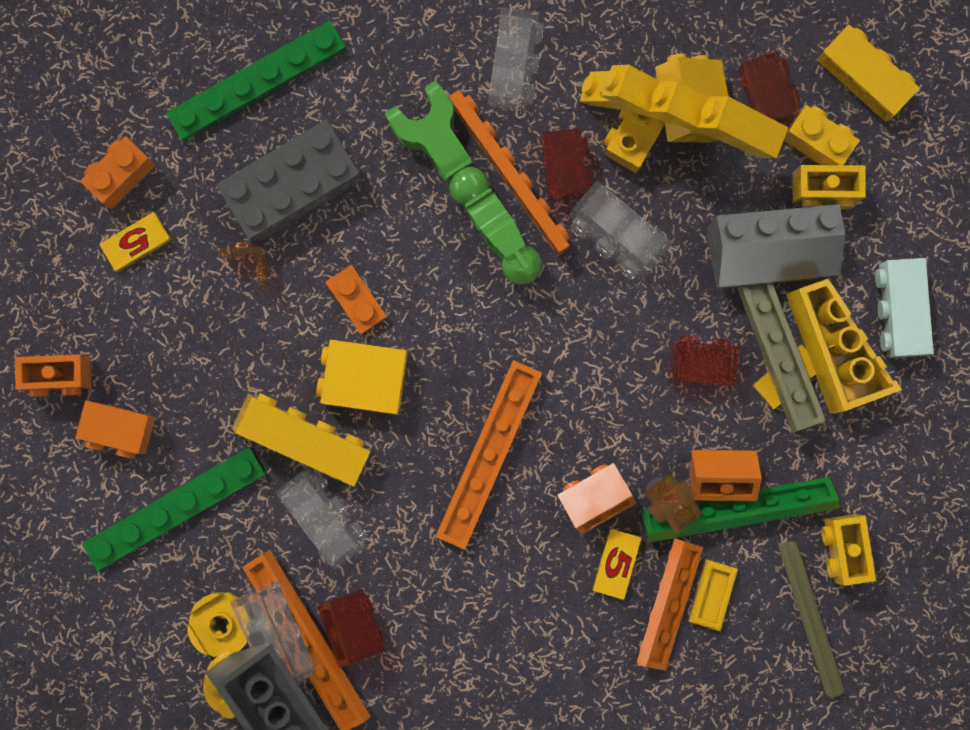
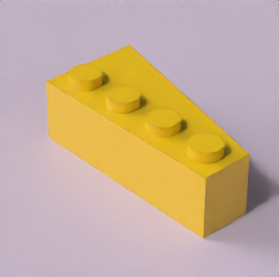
(838, 349)
(300, 439)

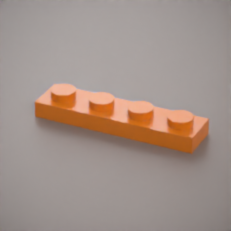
(669, 605)

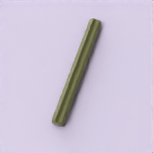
(811, 619)

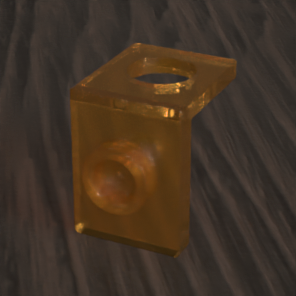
(247, 250)

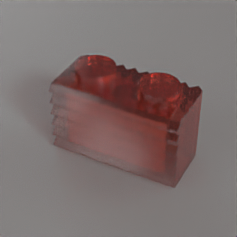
(768, 86)
(704, 362)

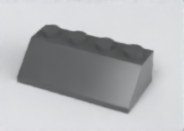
(776, 246)
(263, 691)

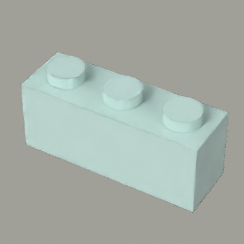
(904, 308)

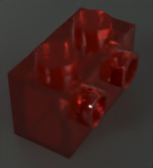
(564, 164)
(351, 628)

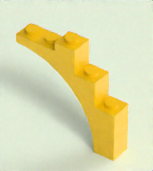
(684, 106)

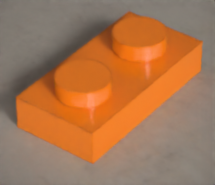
(356, 299)

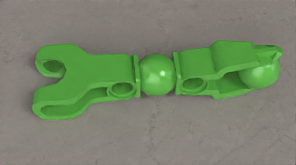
(466, 183)

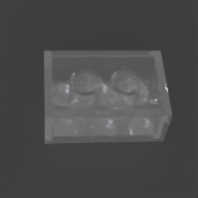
(618, 231)

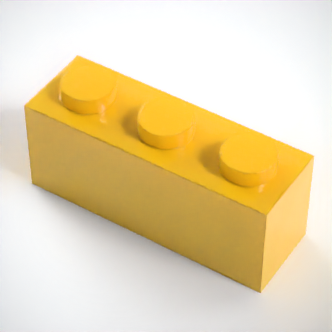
(868, 73)

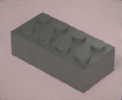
(289, 182)

